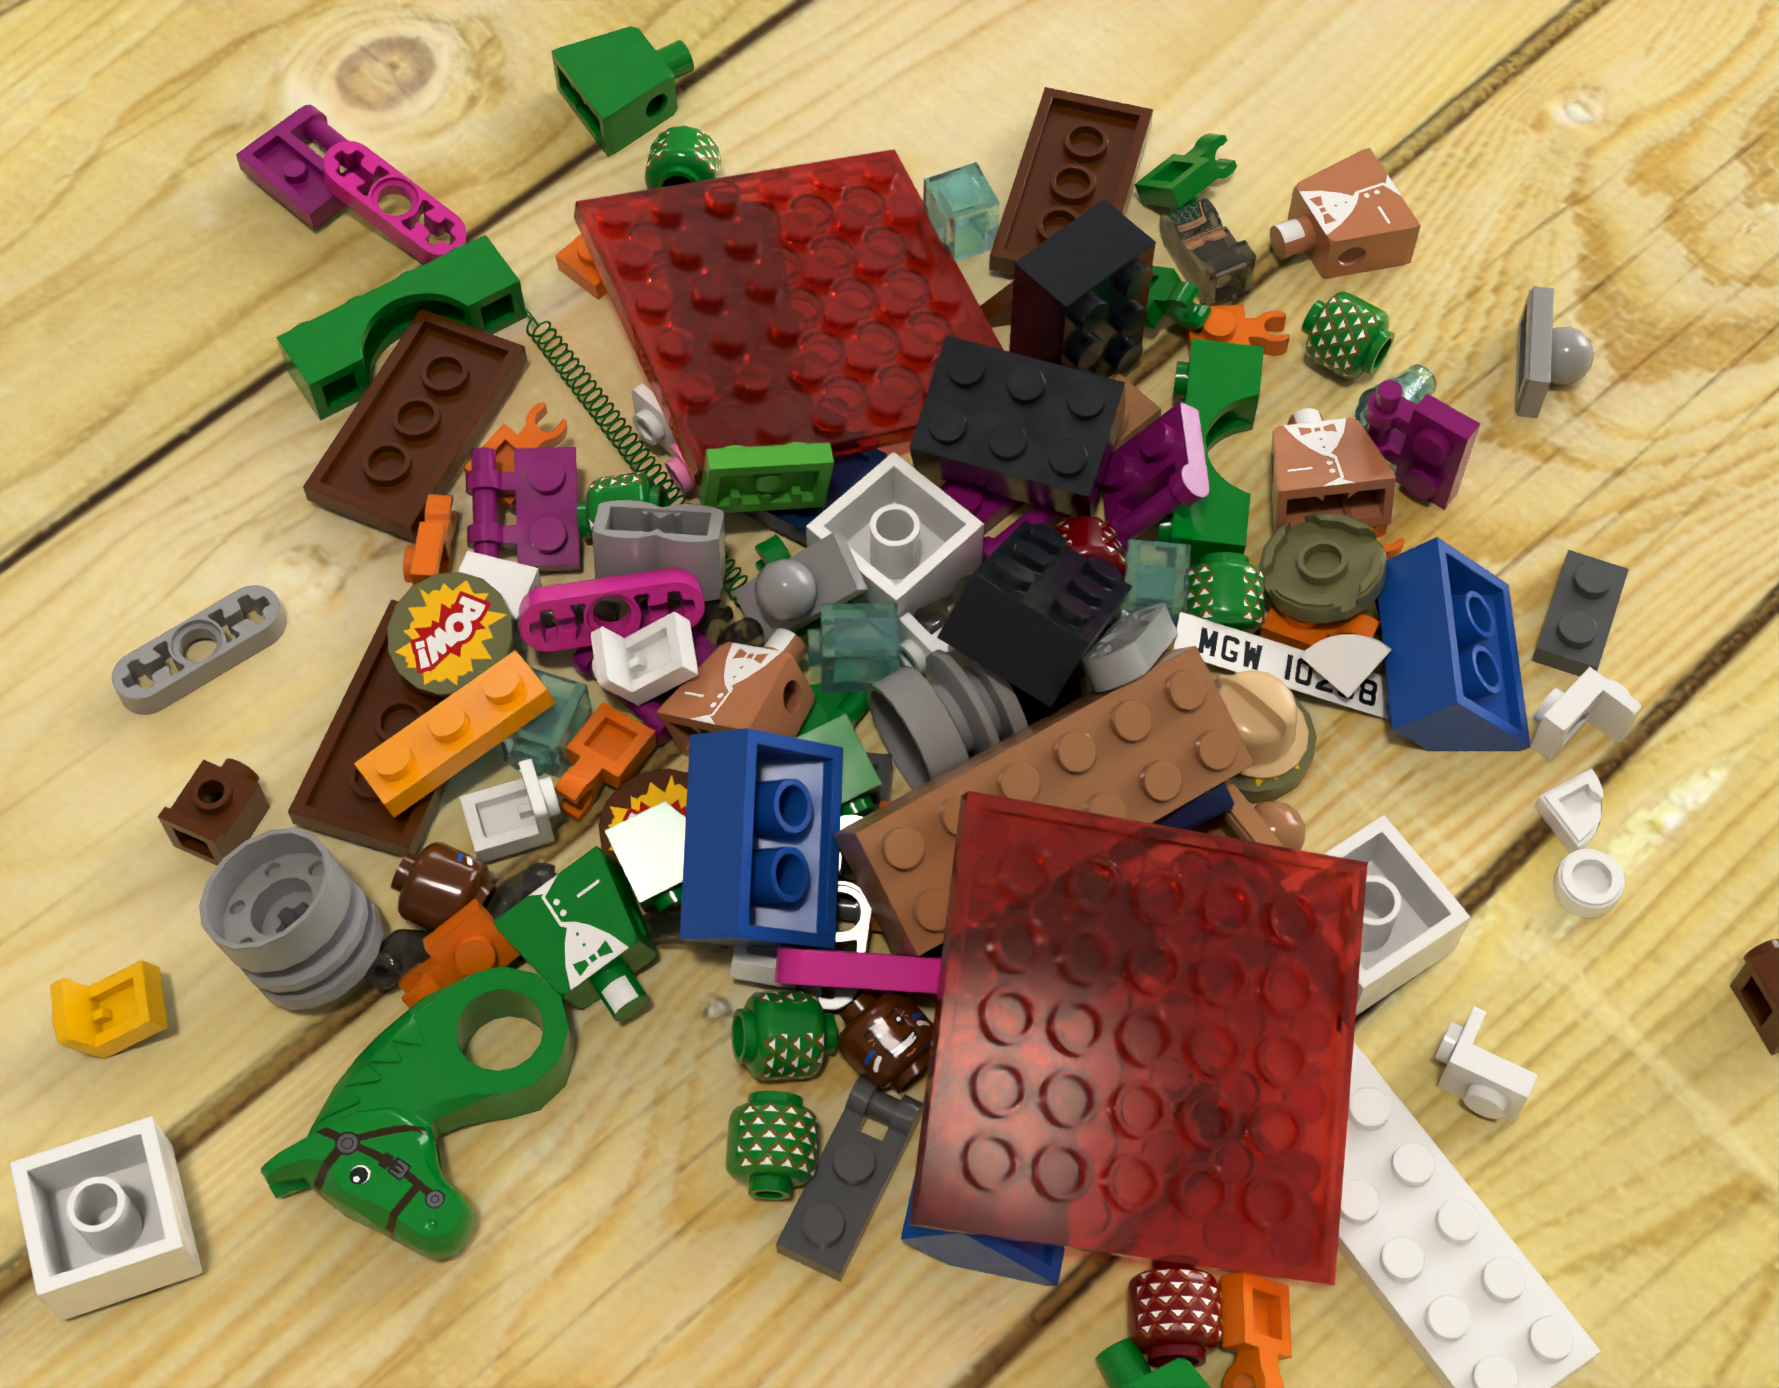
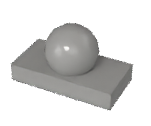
(1546, 353)
(792, 589)

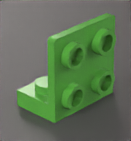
(766, 477)

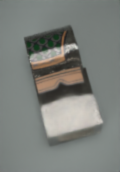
(1207, 251)

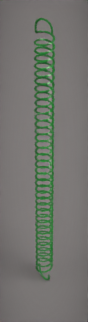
(641, 461)

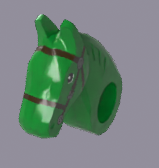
(379, 1128)

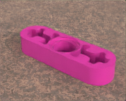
(387, 180)
(564, 596)
(857, 970)

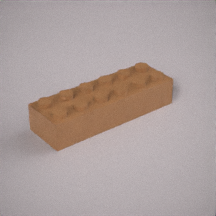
(1107, 754)

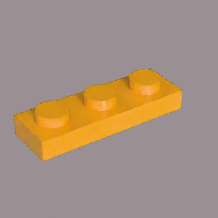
(454, 733)

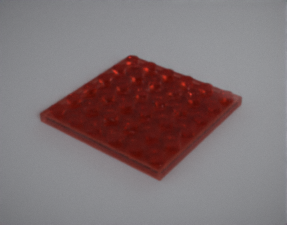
(784, 303)
(1141, 1042)

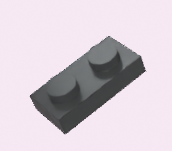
(1580, 614)

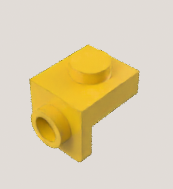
(109, 1012)

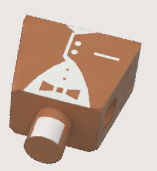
(1348, 219)
(1328, 470)
(742, 690)

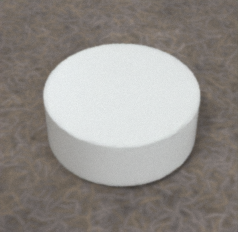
(1588, 883)

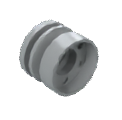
(942, 720)
(291, 919)

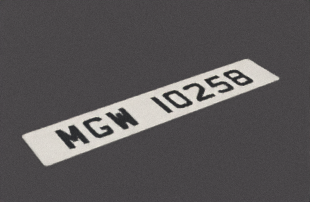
(1245, 652)

